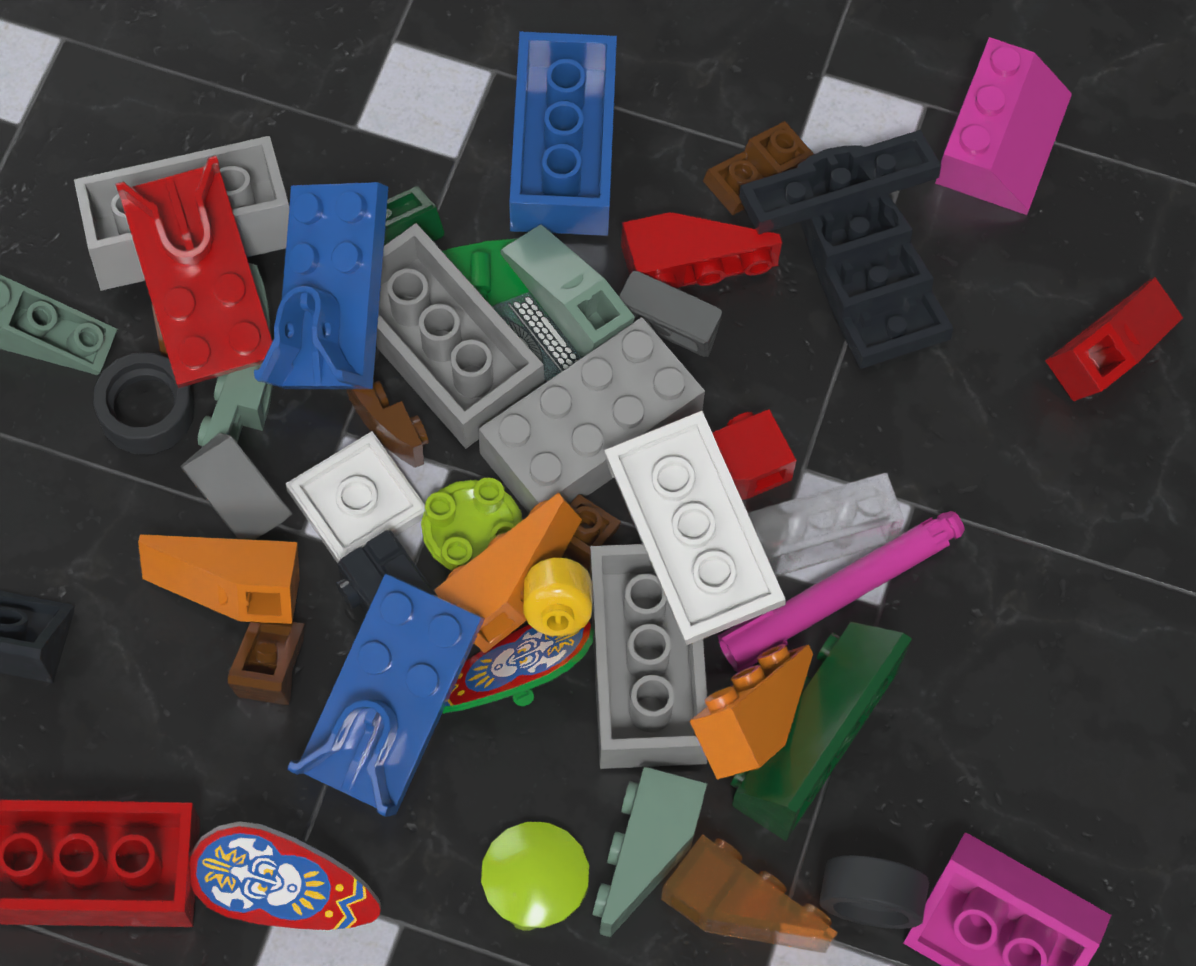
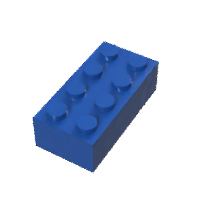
(563, 133)

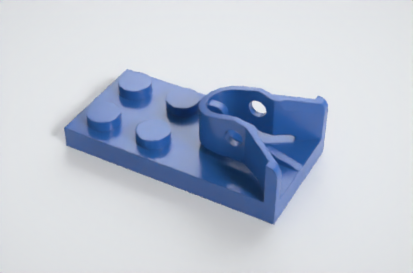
(329, 289)
(389, 695)

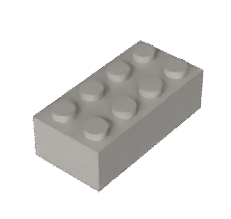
(250, 182)
(449, 338)
(608, 397)
(643, 669)

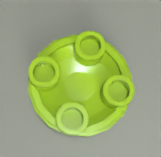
(465, 519)
(535, 875)

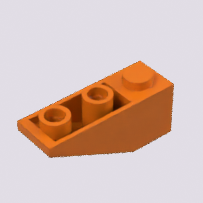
(227, 575)
(495, 578)
(754, 716)

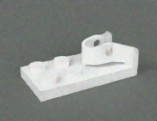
(694, 528)

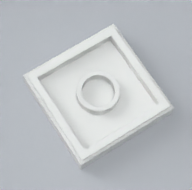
(356, 497)

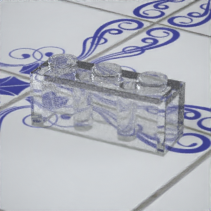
(828, 524)

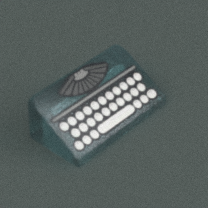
(538, 333)

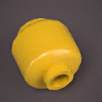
(558, 597)

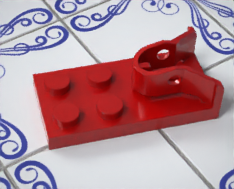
(197, 273)

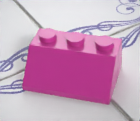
(1005, 128)
(1004, 915)

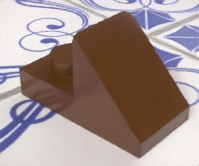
(266, 662)

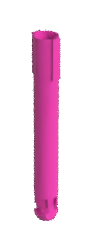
(751, 638)

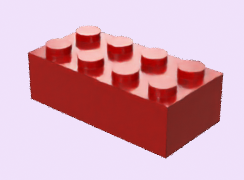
(97, 863)

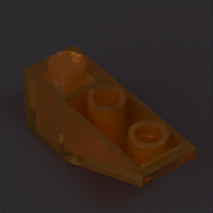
(736, 902)

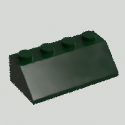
(826, 721)

